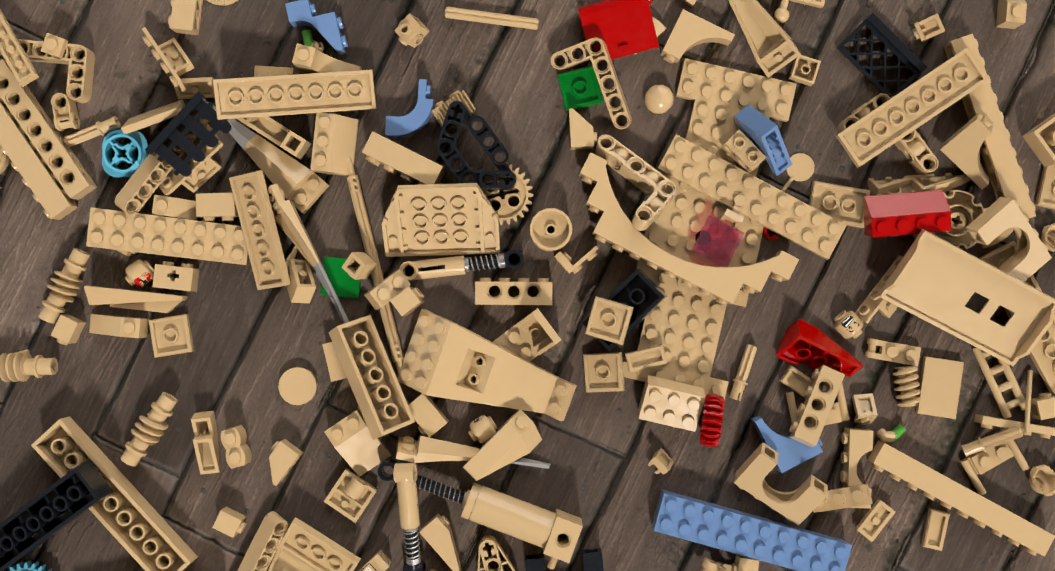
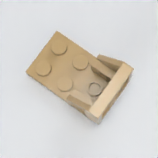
(529, 336)

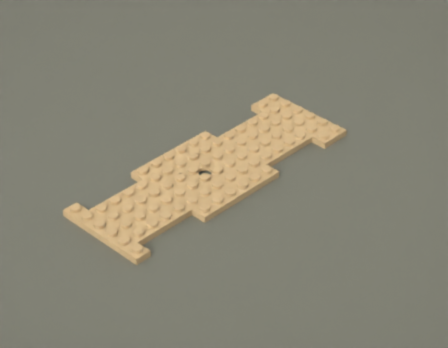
(687, 320)

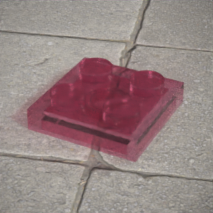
(717, 241)

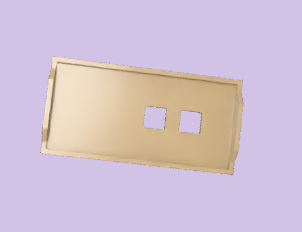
(940, 279)

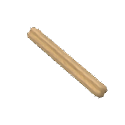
(491, 18)

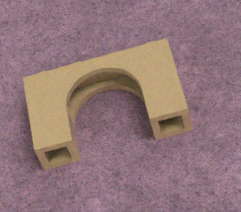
(1029, 252)
(794, 504)

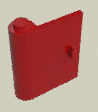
(620, 24)

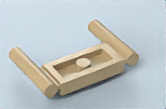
(837, 414)
(984, 461)

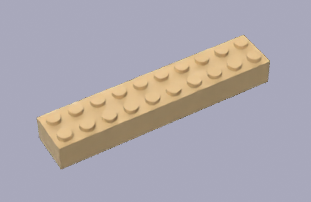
(123, 511)

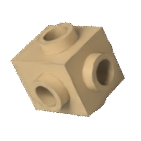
(411, 31)

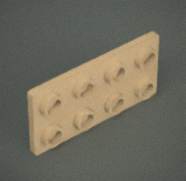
(200, 170)

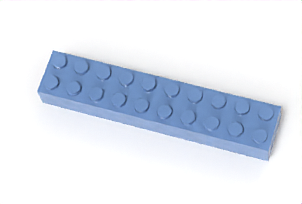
(748, 534)

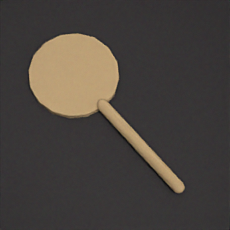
(800, 170)

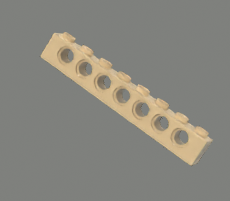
(82, 182)

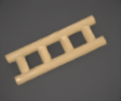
(998, 389)

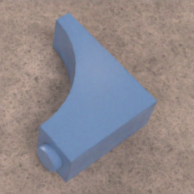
(765, 137)
(790, 451)

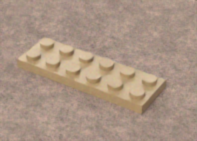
(260, 230)

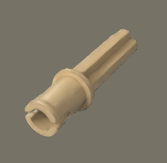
(99, 128)
(743, 372)
(992, 440)

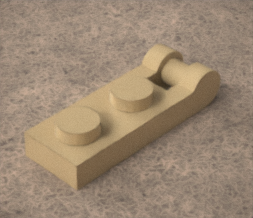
(893, 352)

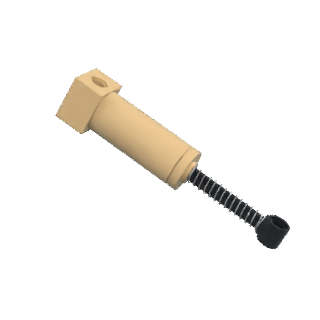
(508, 515)

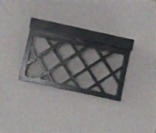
(891, 43)

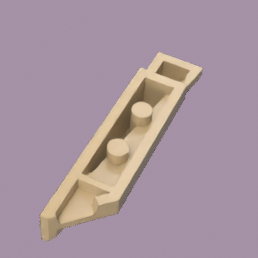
(133, 299)

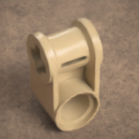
(65, 116)

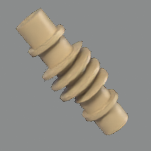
(64, 285)
(22, 366)
(150, 430)

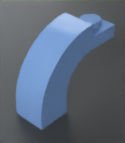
(414, 121)

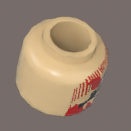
(139, 273)

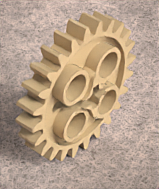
(506, 211)

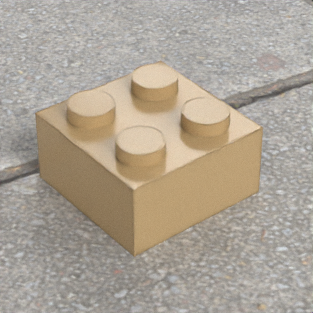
(804, 70)

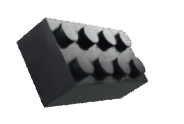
(639, 293)

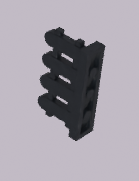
(192, 124)

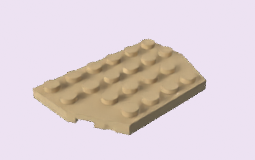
(440, 221)

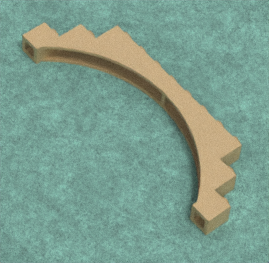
(716, 281)

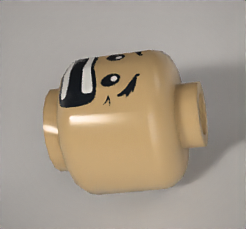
(848, 324)

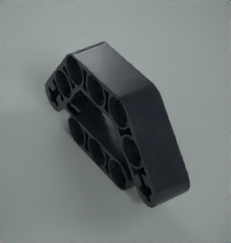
(480, 135)

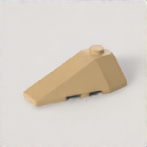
(512, 441)

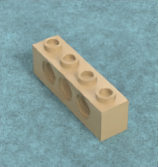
(483, 297)
(832, 380)

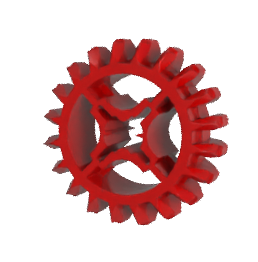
(712, 420)

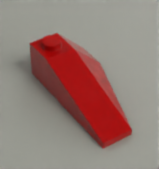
(810, 346)

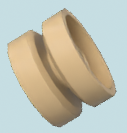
(550, 241)

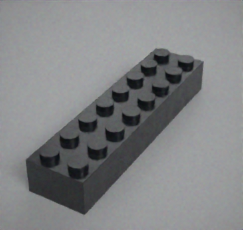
(50, 512)

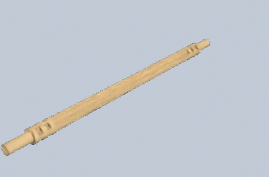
(376, 274)

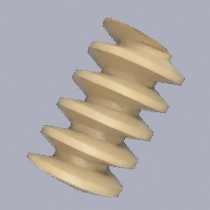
(907, 386)

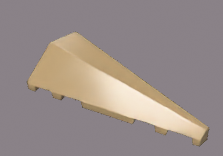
(916, 183)

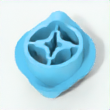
(111, 141)

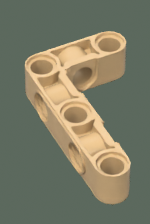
(912, 146)
(646, 179)

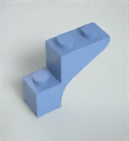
(328, 25)

